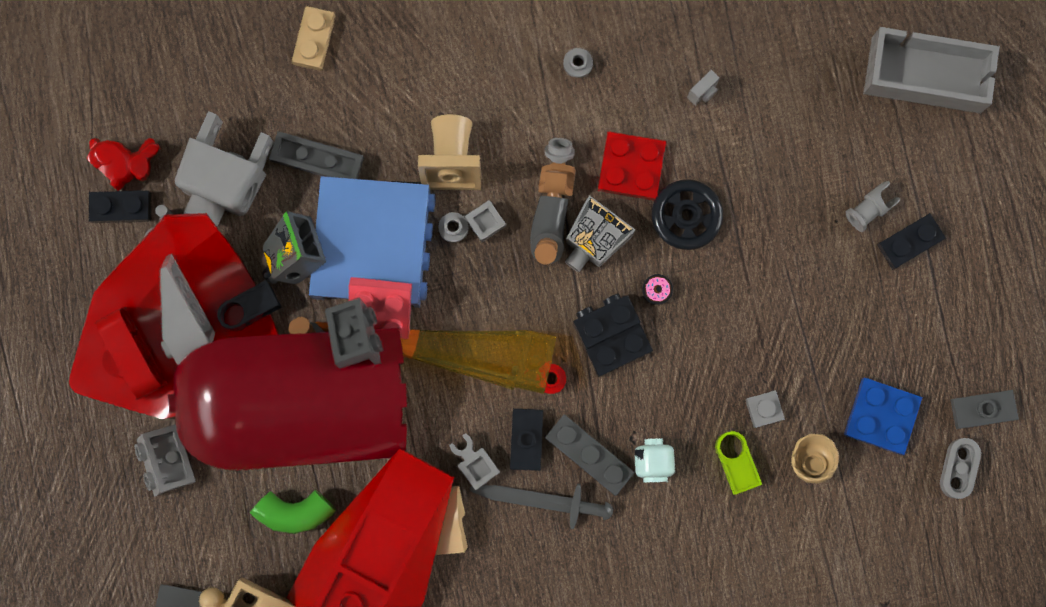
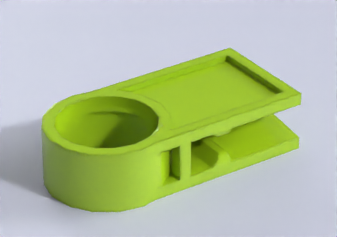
(740, 470)

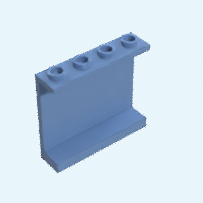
(372, 234)

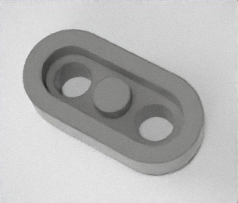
(963, 469)

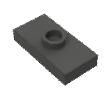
(984, 409)

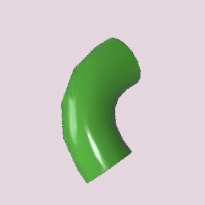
(293, 517)

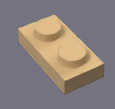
(313, 38)

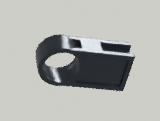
(256, 303)

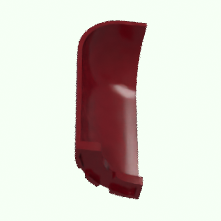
(288, 402)

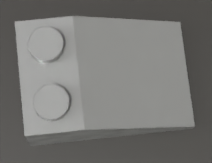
(183, 319)

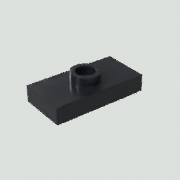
(526, 439)

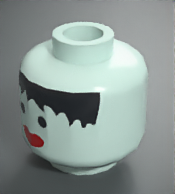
(654, 461)

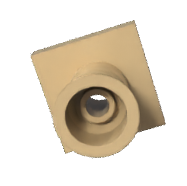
(450, 165)

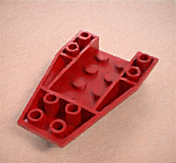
(381, 543)

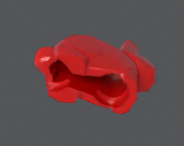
(119, 162)

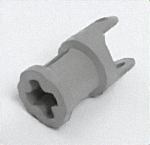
(870, 208)

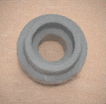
(578, 71)
(559, 150)
(455, 236)

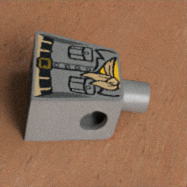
(596, 235)

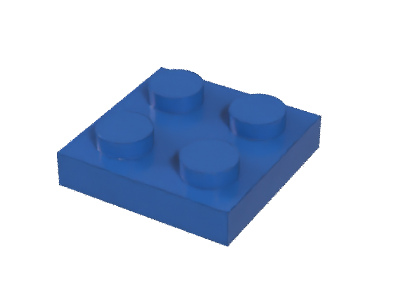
(883, 416)

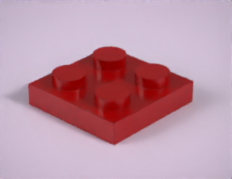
(631, 166)

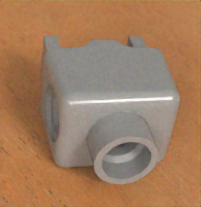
(218, 178)

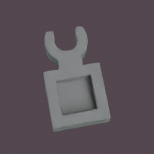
(476, 465)

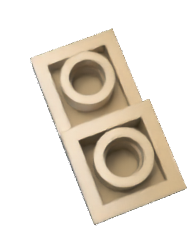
(452, 535)

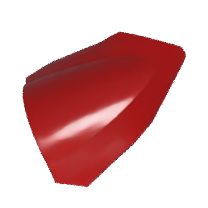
(122, 335)

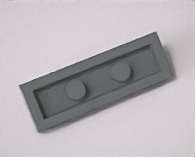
(315, 157)
(589, 455)

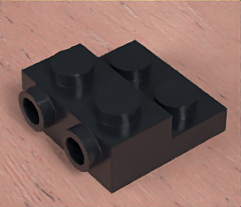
(611, 334)

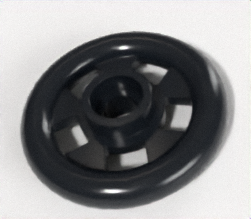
(688, 239)

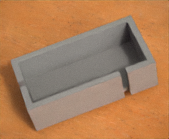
(931, 70)

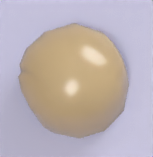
(815, 458)

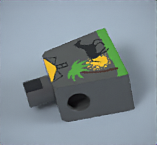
(292, 250)

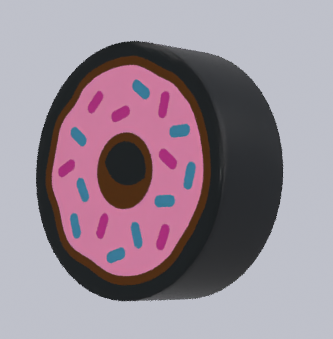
(657, 289)

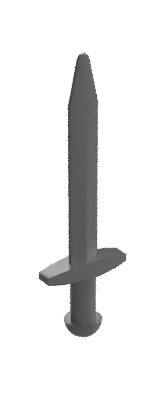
(546, 501)

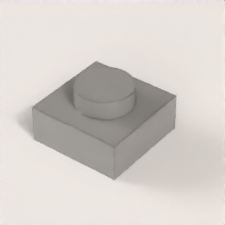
(704, 89)
(485, 221)
(764, 409)

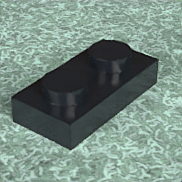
(120, 206)
(911, 241)

